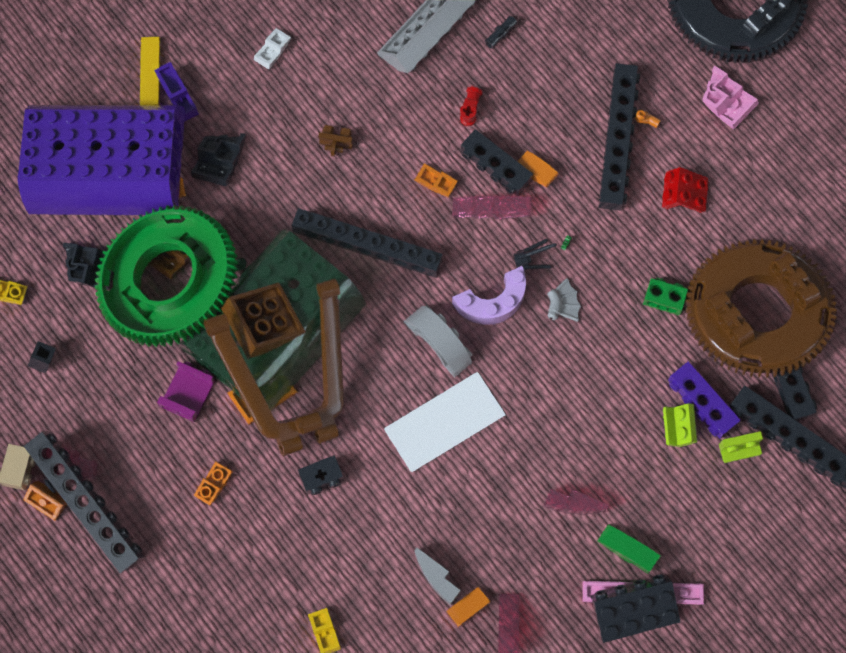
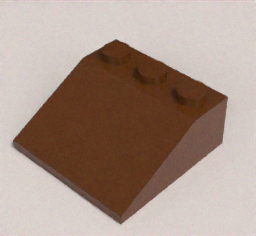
(262, 319)

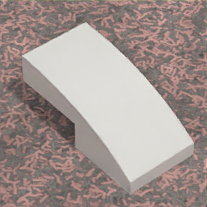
(273, 48)

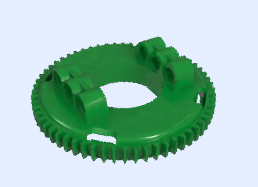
(168, 320)

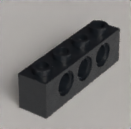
(477, 142)
(795, 410)

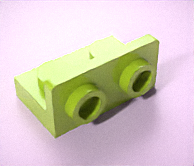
(680, 425)
(741, 447)

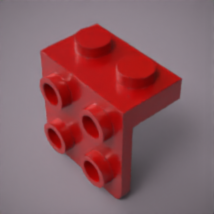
(685, 189)

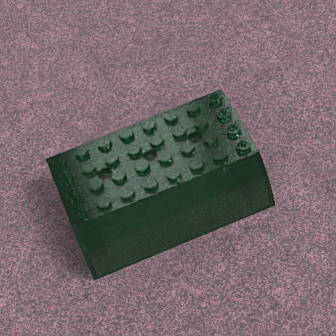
(280, 369)

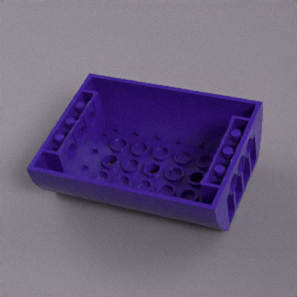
(106, 179)

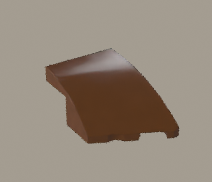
(170, 262)

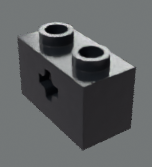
(329, 468)

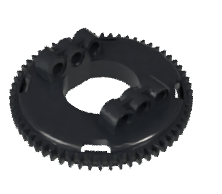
(763, 32)

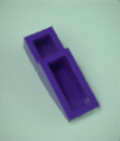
(176, 90)

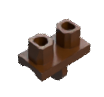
(333, 142)

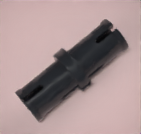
(500, 32)

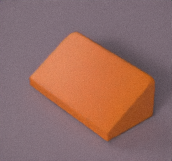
(45, 500)
(468, 607)

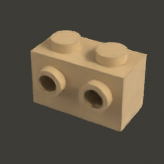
(16, 468)

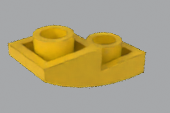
(12, 292)

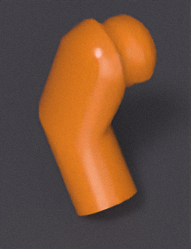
(646, 118)

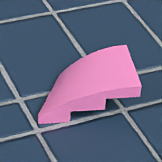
(728, 99)

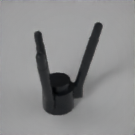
(523, 257)

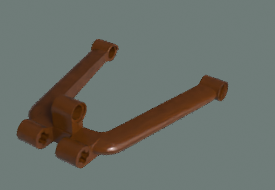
(318, 420)

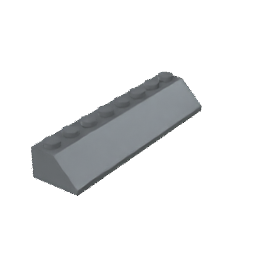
(422, 32)

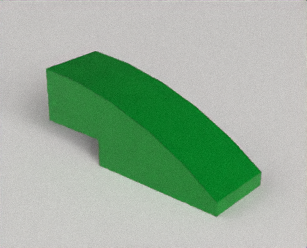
(628, 548)

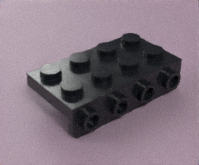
(635, 608)

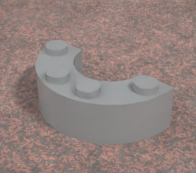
(440, 338)

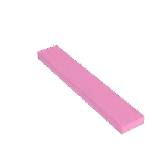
(684, 593)

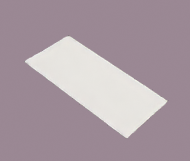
(444, 422)

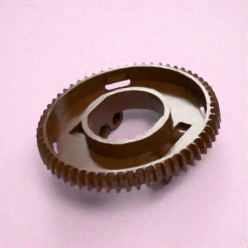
(731, 337)

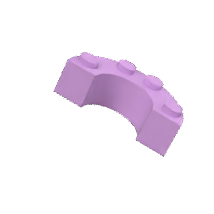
(497, 309)

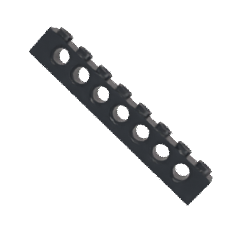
(622, 74)
(367, 242)
(796, 431)
(37, 449)

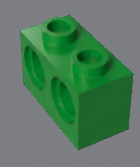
(664, 301)

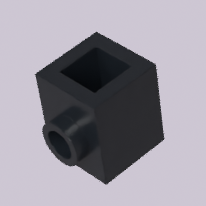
(41, 357)

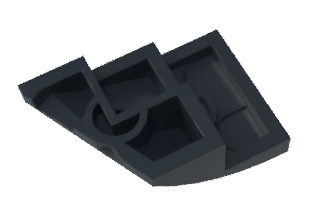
(218, 158)
(83, 264)

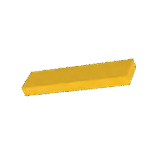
(148, 79)

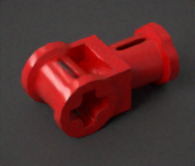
(470, 106)

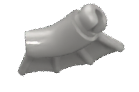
(564, 302)

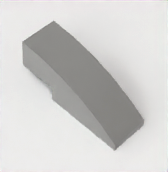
(436, 576)

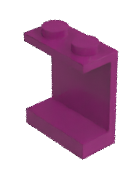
(187, 391)

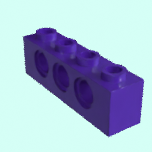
(689, 374)

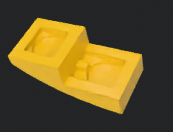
(324, 631)

